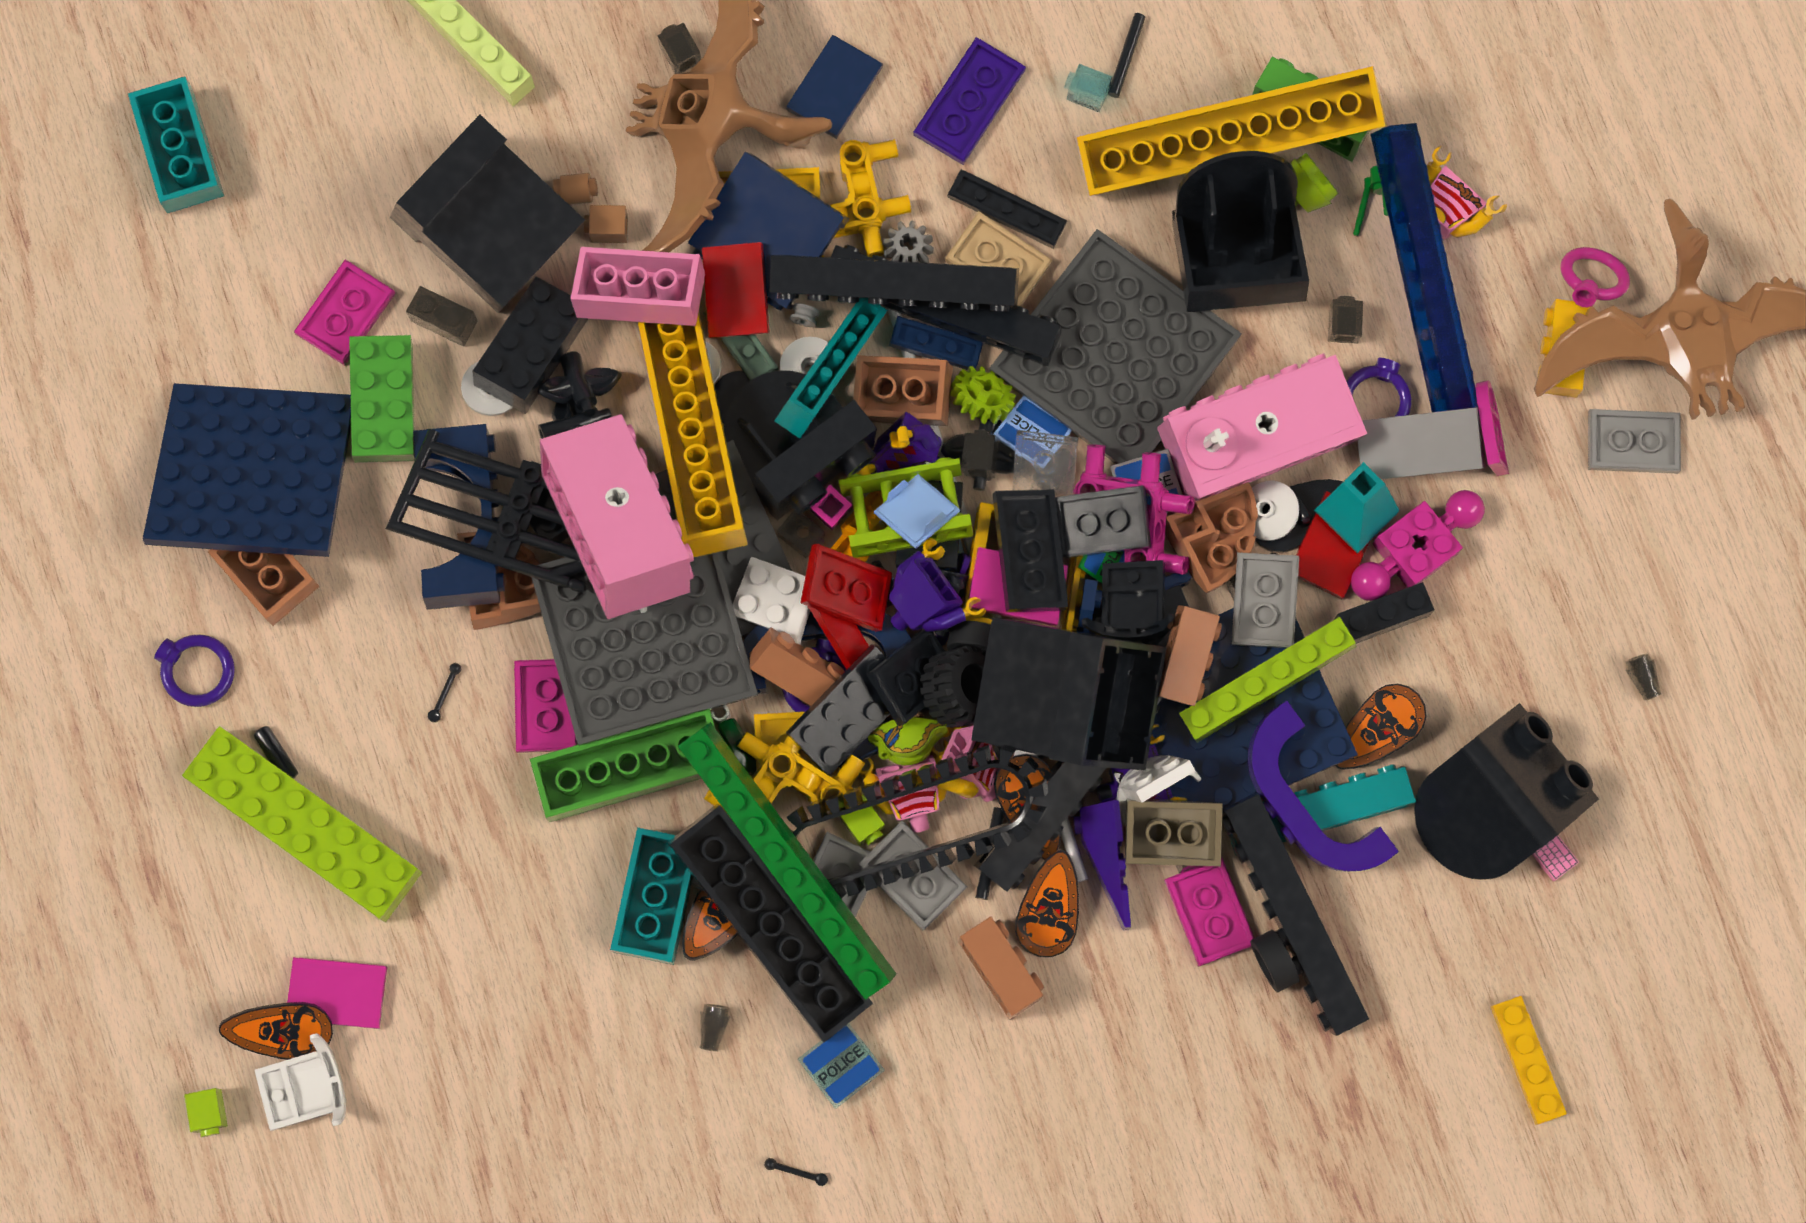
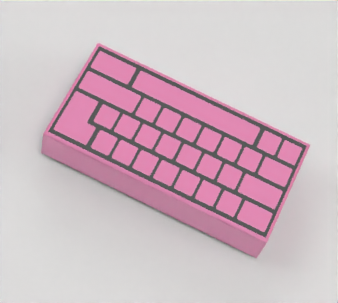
(1555, 858)

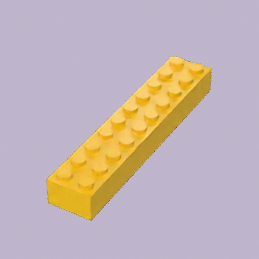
(1256, 122)
(693, 437)

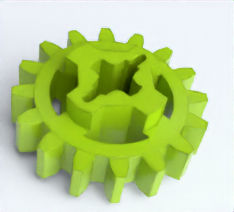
(982, 395)

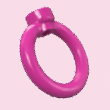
(1587, 291)

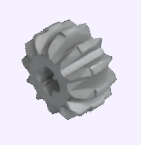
(915, 238)

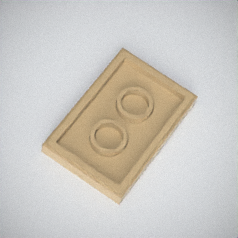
(993, 245)

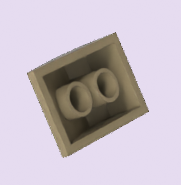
(1173, 832)

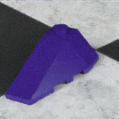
(1102, 839)

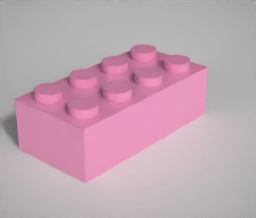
(638, 286)

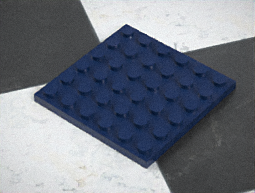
(249, 470)
(1223, 755)

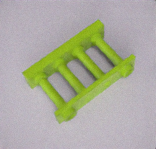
(870, 542)

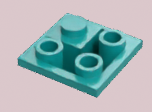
(1358, 507)

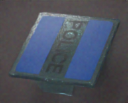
(841, 1065)

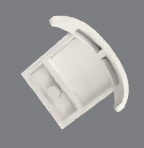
(772, 598)
(1159, 775)
(302, 1088)

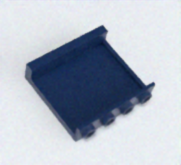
(769, 209)

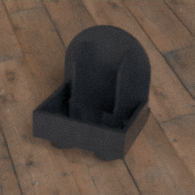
(1239, 233)
(792, 469)
(1500, 798)

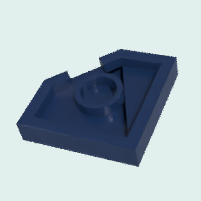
(1090, 603)

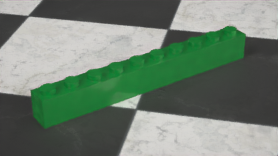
(787, 861)

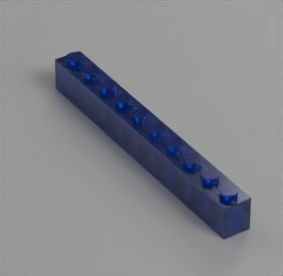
(1424, 268)

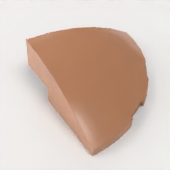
(1215, 534)
(516, 601)

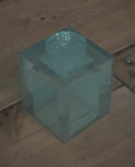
(1088, 87)

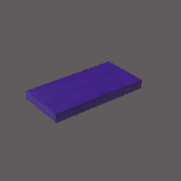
(969, 101)

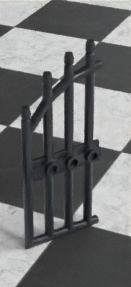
(512, 523)

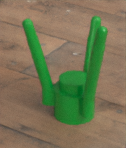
(1372, 182)

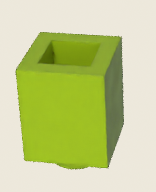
(864, 825)
(206, 1111)

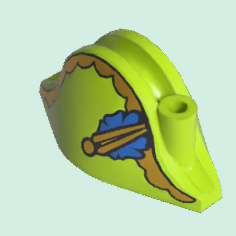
(908, 742)

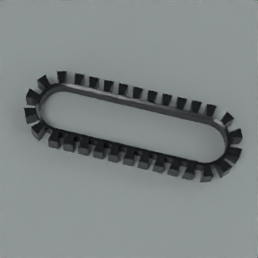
(909, 781)

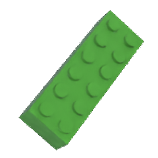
(616, 767)

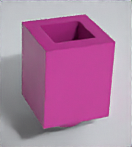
(832, 508)

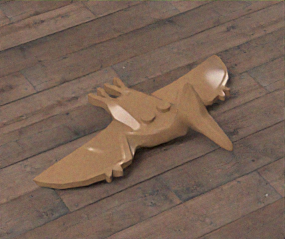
(703, 111)
(1688, 334)

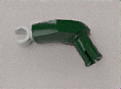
(732, 735)

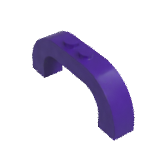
(1283, 804)

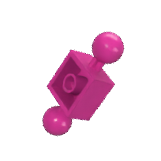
(1421, 525)

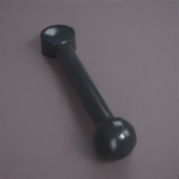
(434, 715)
(820, 1179)

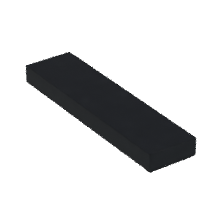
(1007, 208)

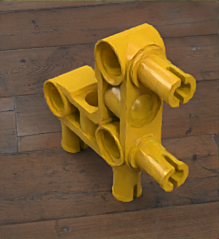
(863, 193)
(800, 774)

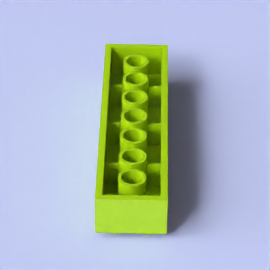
(302, 824)

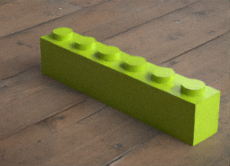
(1268, 679)

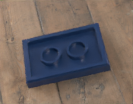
(835, 84)

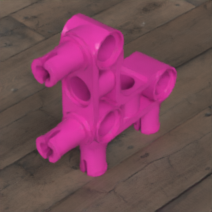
(1160, 503)

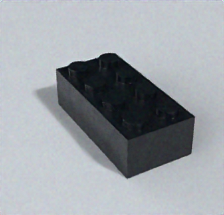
(528, 346)

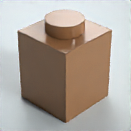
(607, 223)

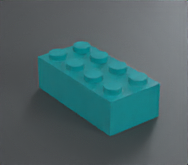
(176, 145)
(652, 900)

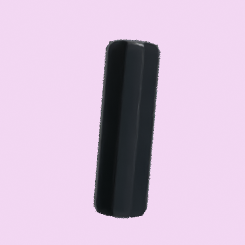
(274, 751)

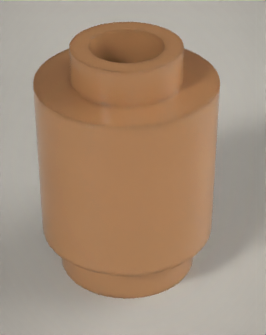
(576, 188)

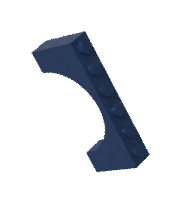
(464, 578)

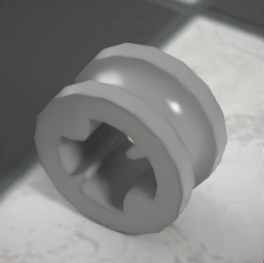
(804, 315)

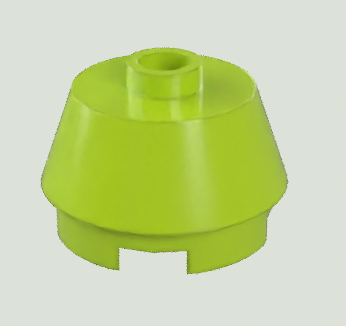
(1313, 186)

